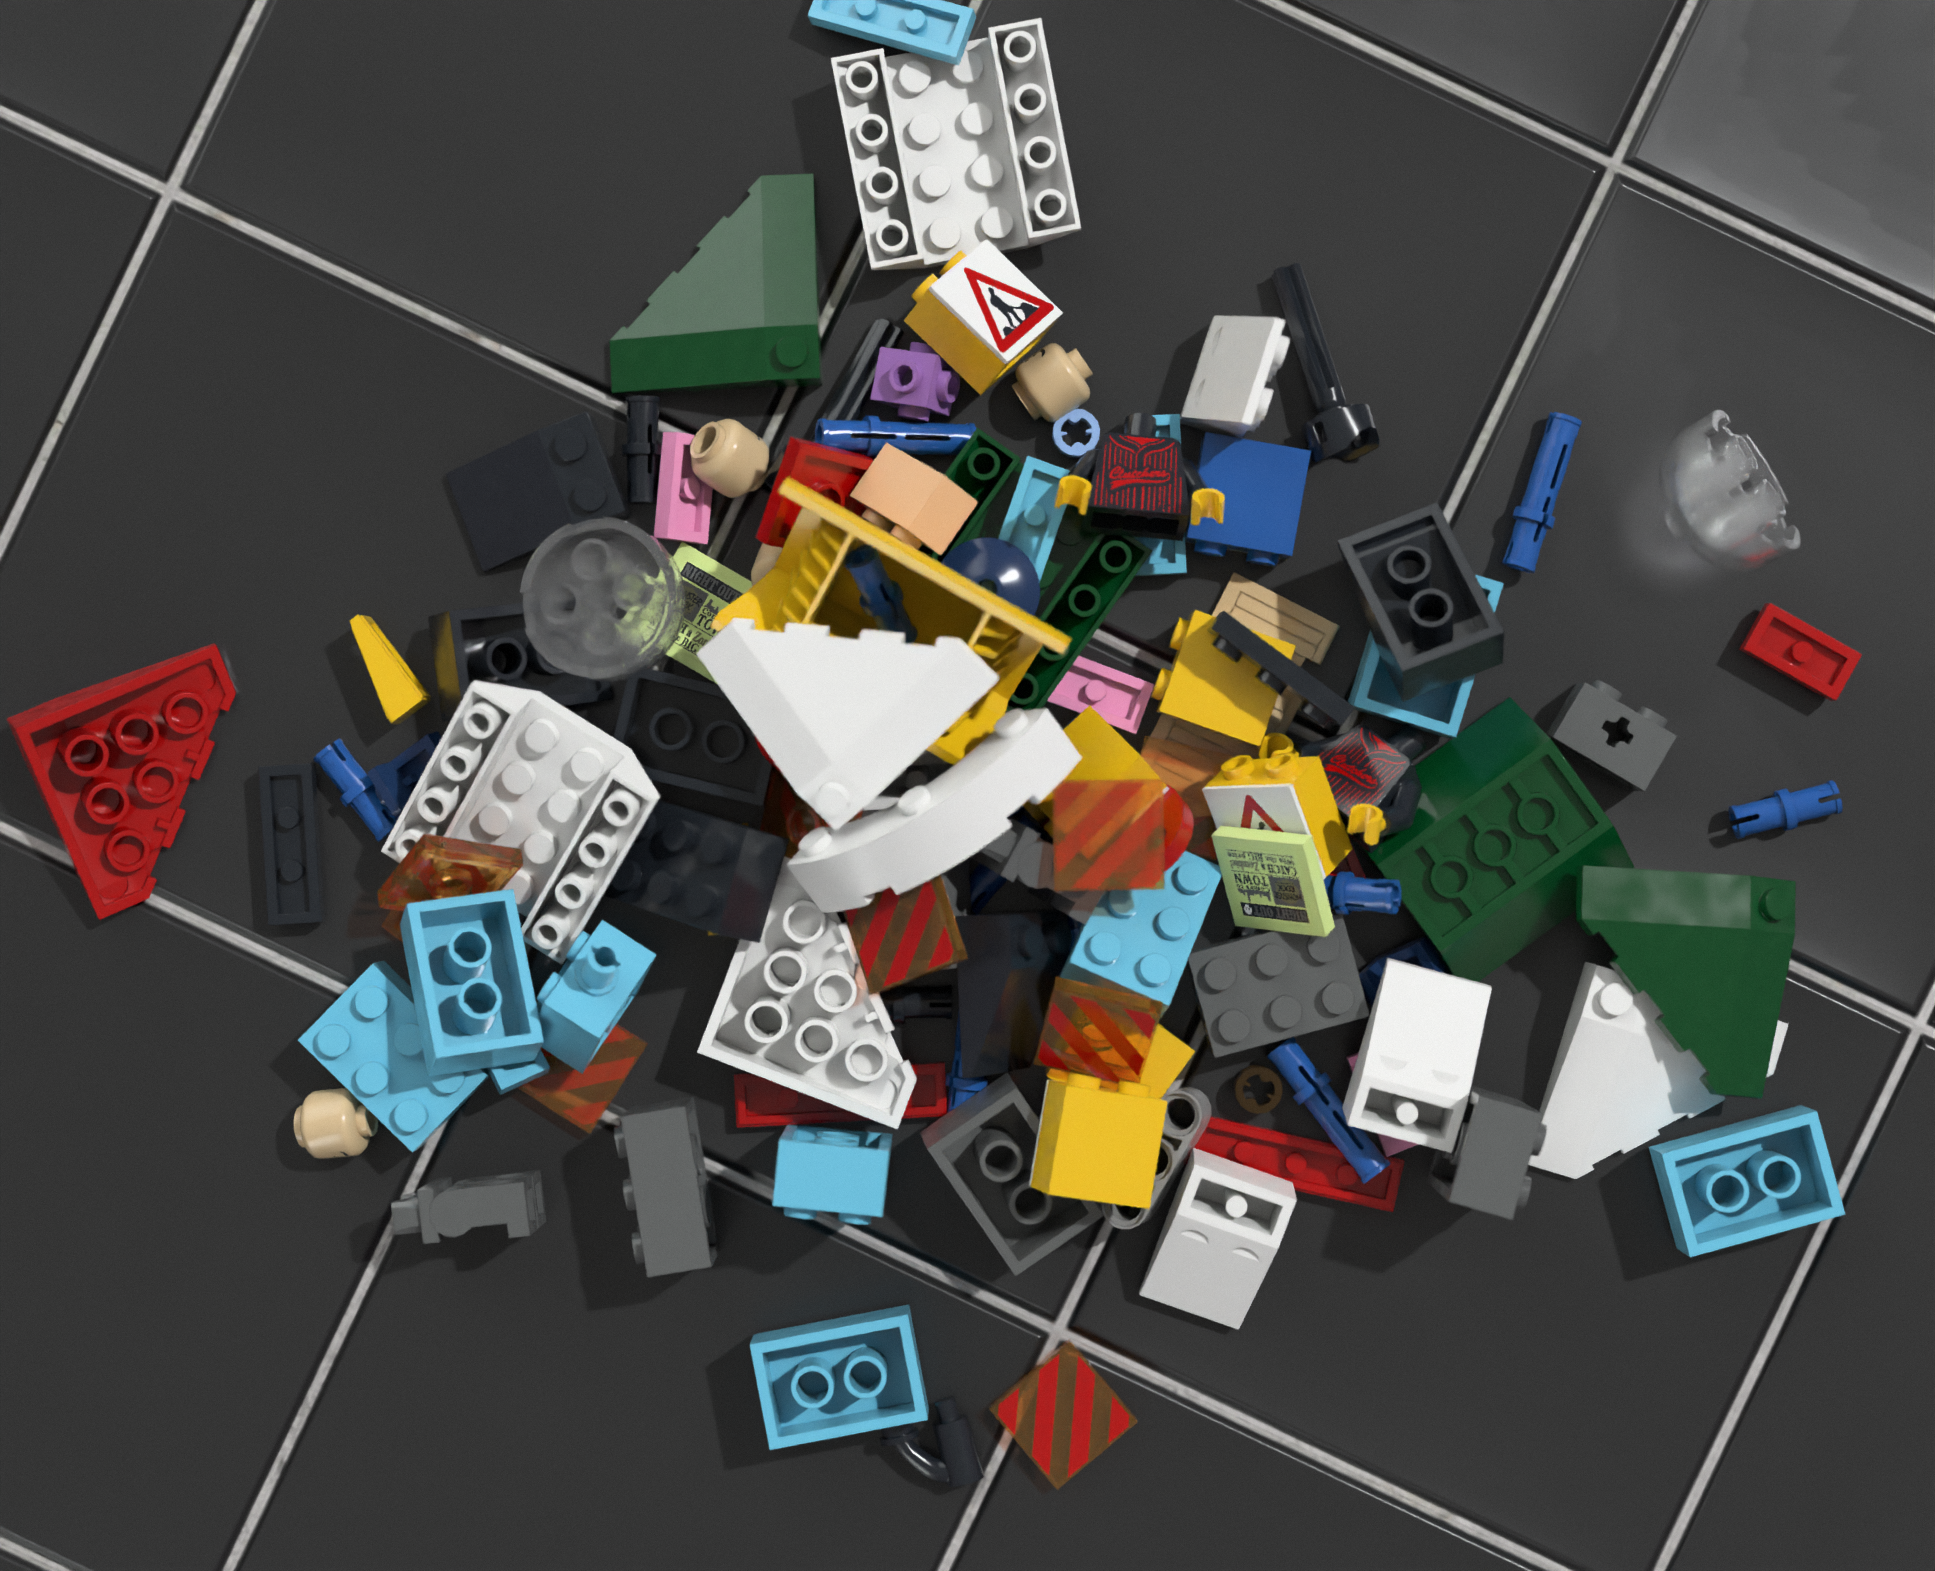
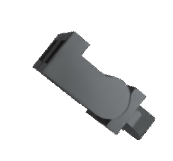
(1029, 859)
(452, 1210)

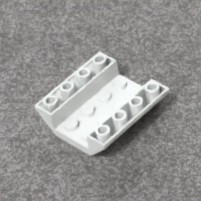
(957, 149)
(539, 782)

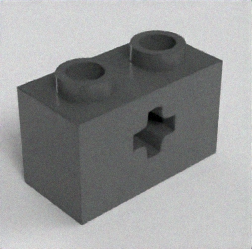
(1628, 761)

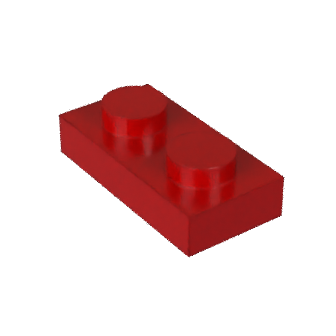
(1800, 651)

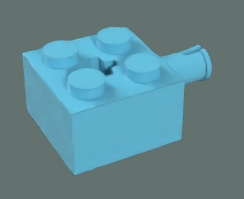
(590, 993)

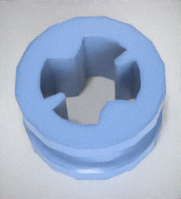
(1077, 449)

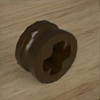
(1249, 1102)

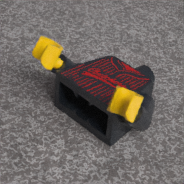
(1139, 485)
(1368, 777)

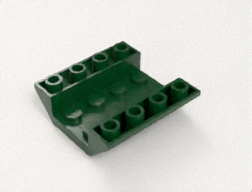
(1081, 574)
(1496, 842)

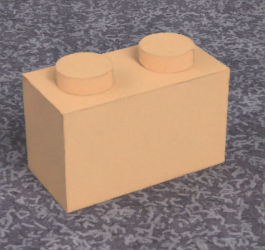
(913, 500)

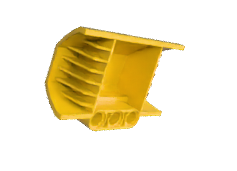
(818, 589)

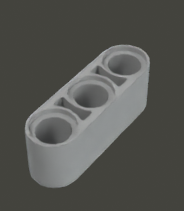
(1178, 1144)

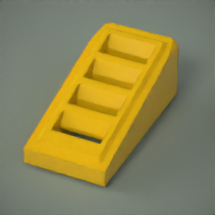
(394, 681)

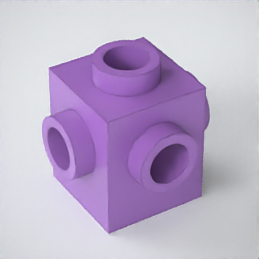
(915, 382)

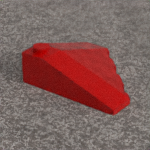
(119, 765)

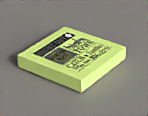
(707, 591)
(1273, 880)

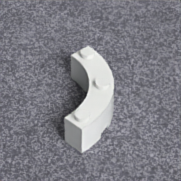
(937, 822)

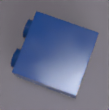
(1261, 500)

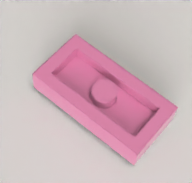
(682, 497)
(1111, 693)

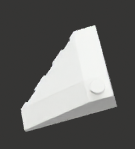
(843, 709)
(805, 1013)
(1617, 1077)

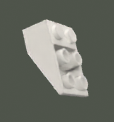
(1231, 374)
(1417, 1056)
(1218, 1238)

